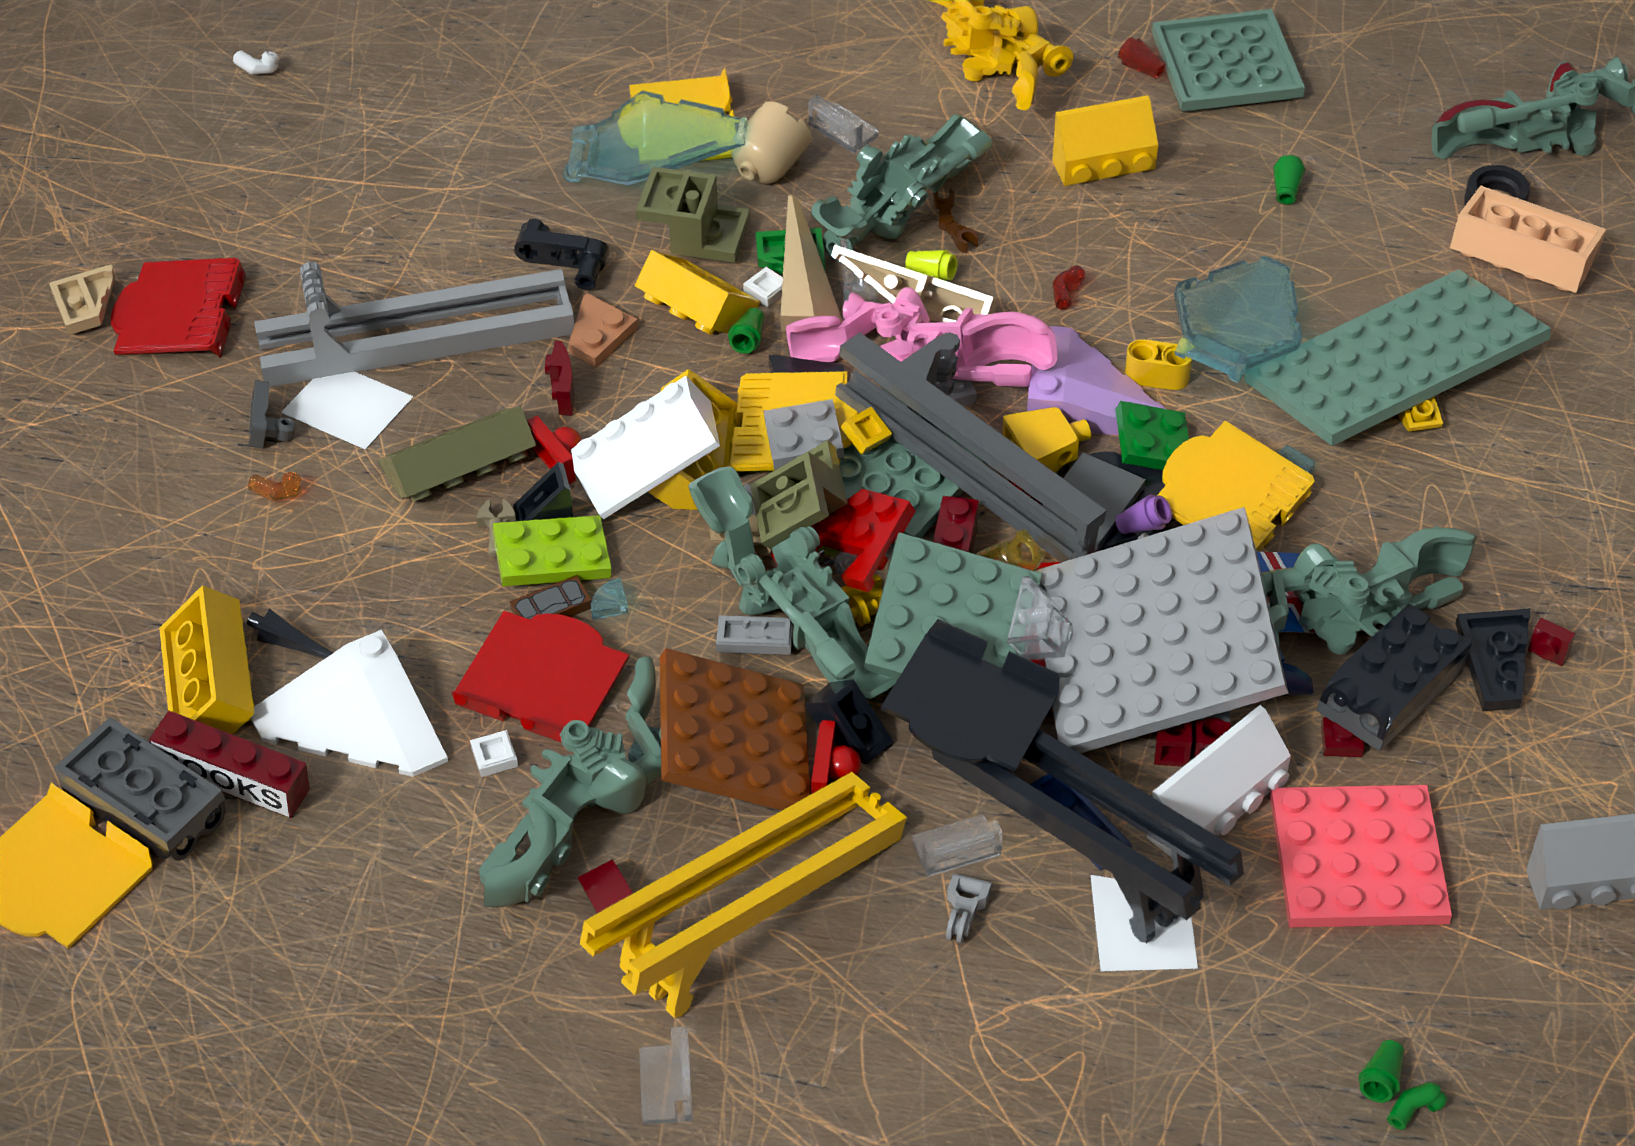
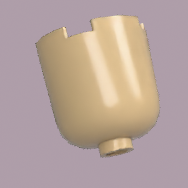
(771, 144)

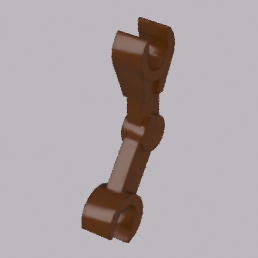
(959, 233)

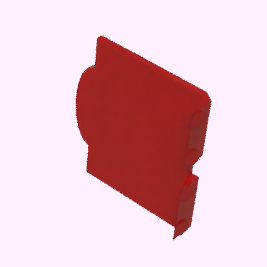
(177, 306)
(541, 673)

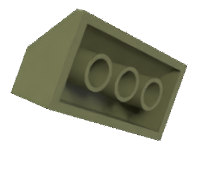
(458, 452)

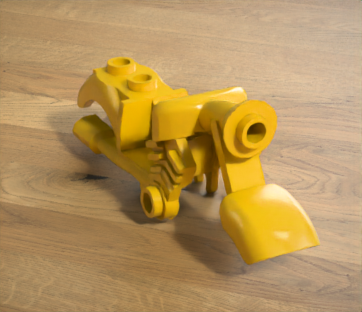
(999, 40)

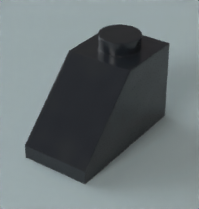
(853, 716)

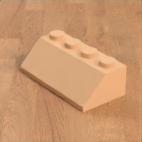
(1527, 239)

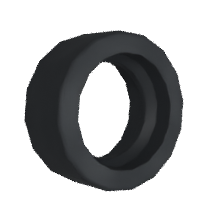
(1498, 178)

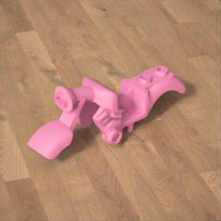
(980, 335)

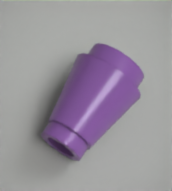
(1145, 515)

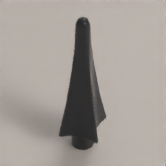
(277, 631)

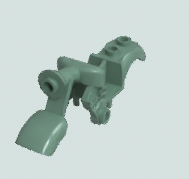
(898, 183)
(796, 586)
(1344, 602)
(590, 777)

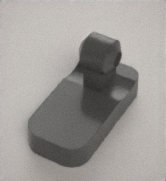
(266, 426)

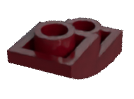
(560, 372)
(604, 886)

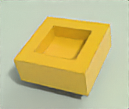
(866, 430)

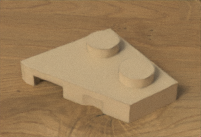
(83, 298)

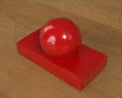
(555, 445)
(832, 761)

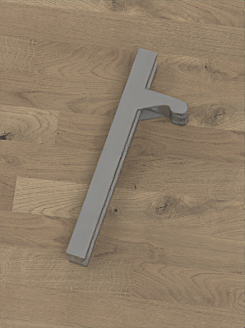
(328, 320)

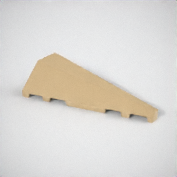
(805, 283)
(940, 298)

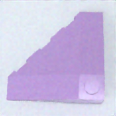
(1083, 385)

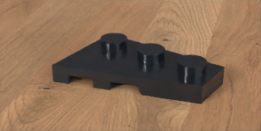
(1496, 655)

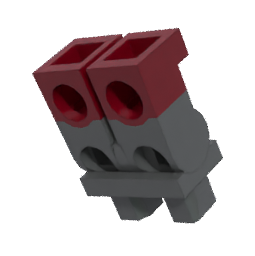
(1175, 743)

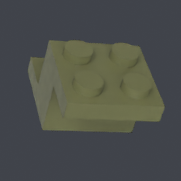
(692, 211)
(798, 494)

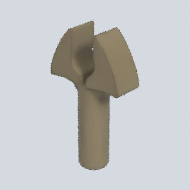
(486, 519)

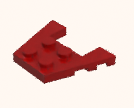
(865, 530)

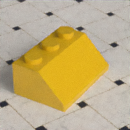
(1105, 140)
(693, 292)

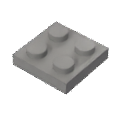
(800, 429)

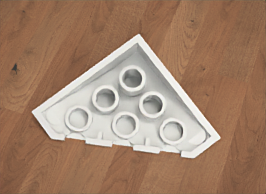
(355, 706)

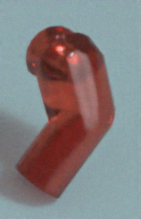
(1065, 284)

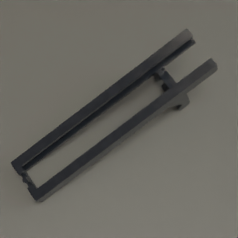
(1147, 887)

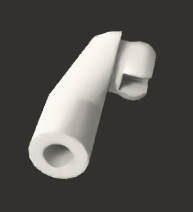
(254, 66)

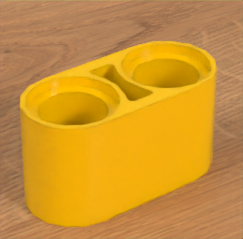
(1156, 366)

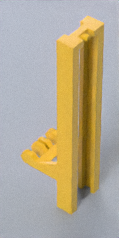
(677, 961)

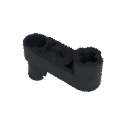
(542, 246)

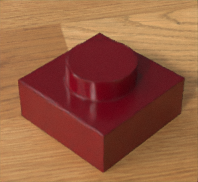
(1551, 642)
(1339, 741)

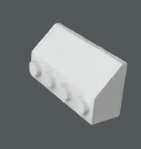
(645, 446)
(1228, 776)

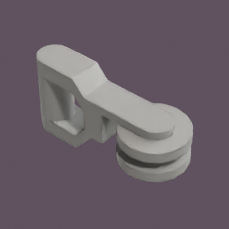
(965, 906)

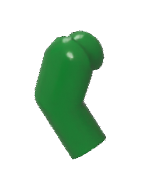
(1414, 1098)

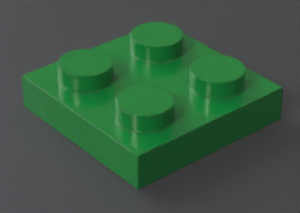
(1149, 433)

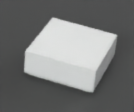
(765, 286)
(494, 753)

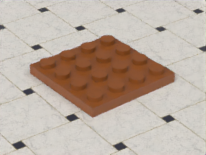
(732, 731)

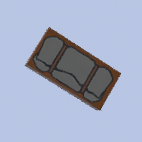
(562, 598)

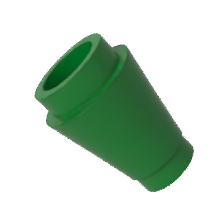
(1288, 178)
(747, 331)
(1382, 1073)

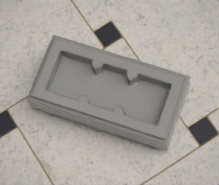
(754, 635)

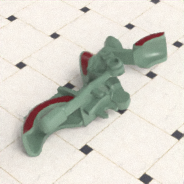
(1538, 122)

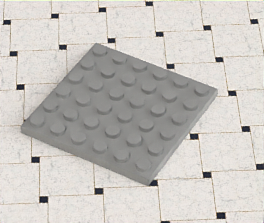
(1162, 632)

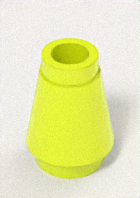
(933, 263)

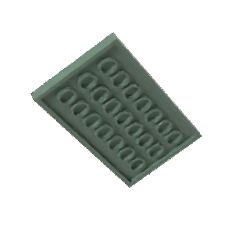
(1396, 356)

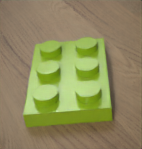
(551, 550)

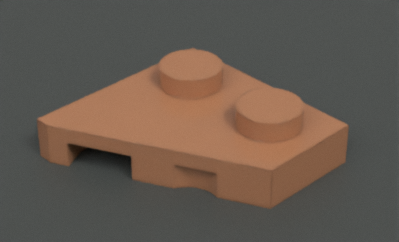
(599, 330)

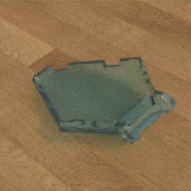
(651, 134)
(1238, 316)

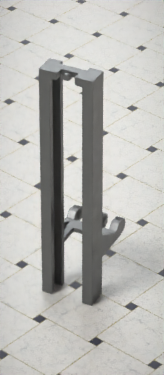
(924, 387)

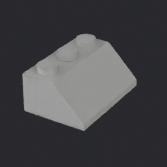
(1583, 862)

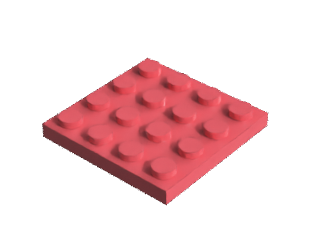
(1359, 856)

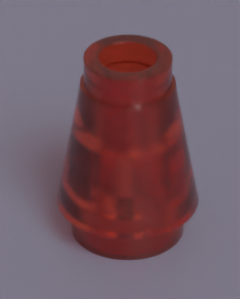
(1140, 57)

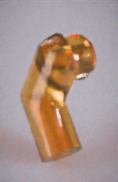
(276, 491)

